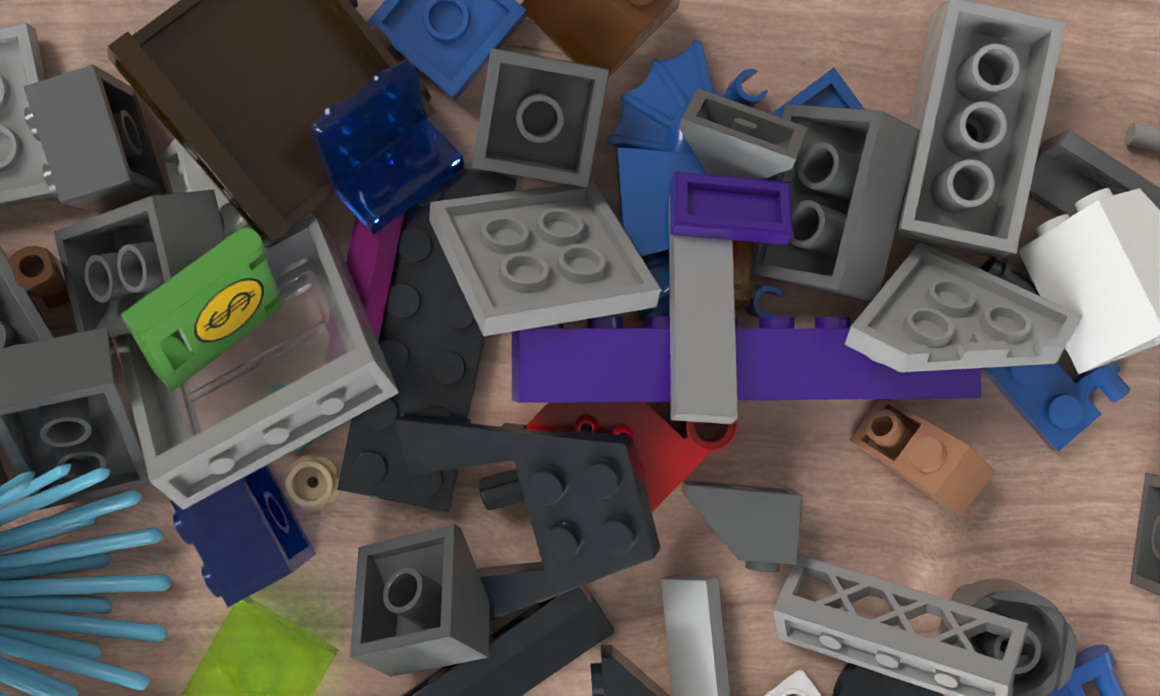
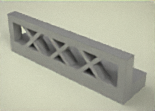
(892, 650)

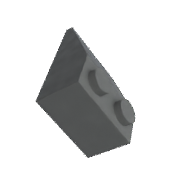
(70, 406)

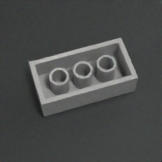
(997, 77)

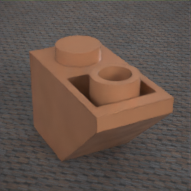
(923, 455)

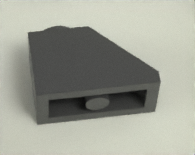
(751, 520)

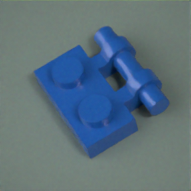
(1055, 402)

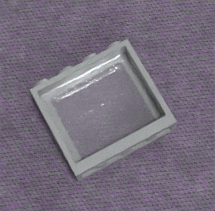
(270, 389)

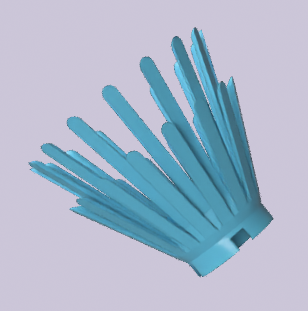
(30, 600)

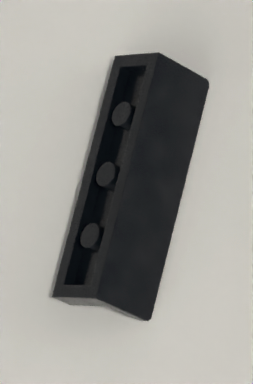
(526, 649)

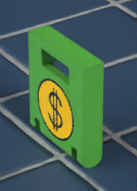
(211, 306)

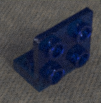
(383, 148)

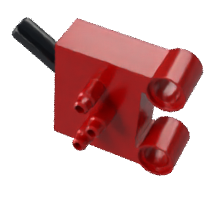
(661, 451)

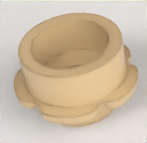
(299, 489)

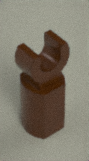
(40, 275)

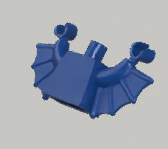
(656, 150)

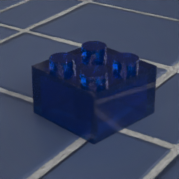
(244, 536)

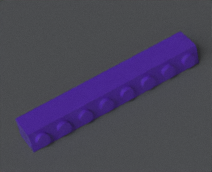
(771, 364)

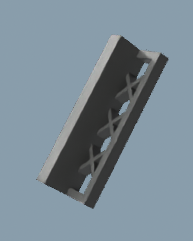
(1075, 168)

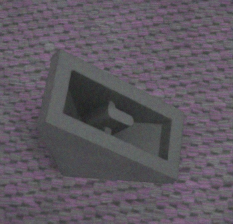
(739, 138)

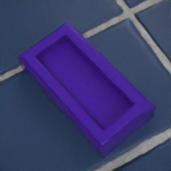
(730, 208)

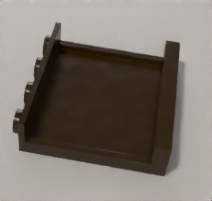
(247, 86)

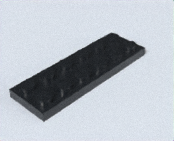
(430, 351)

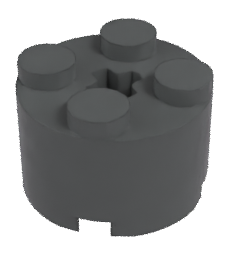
(1050, 642)

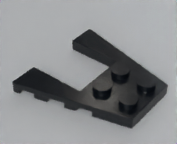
(578, 491)

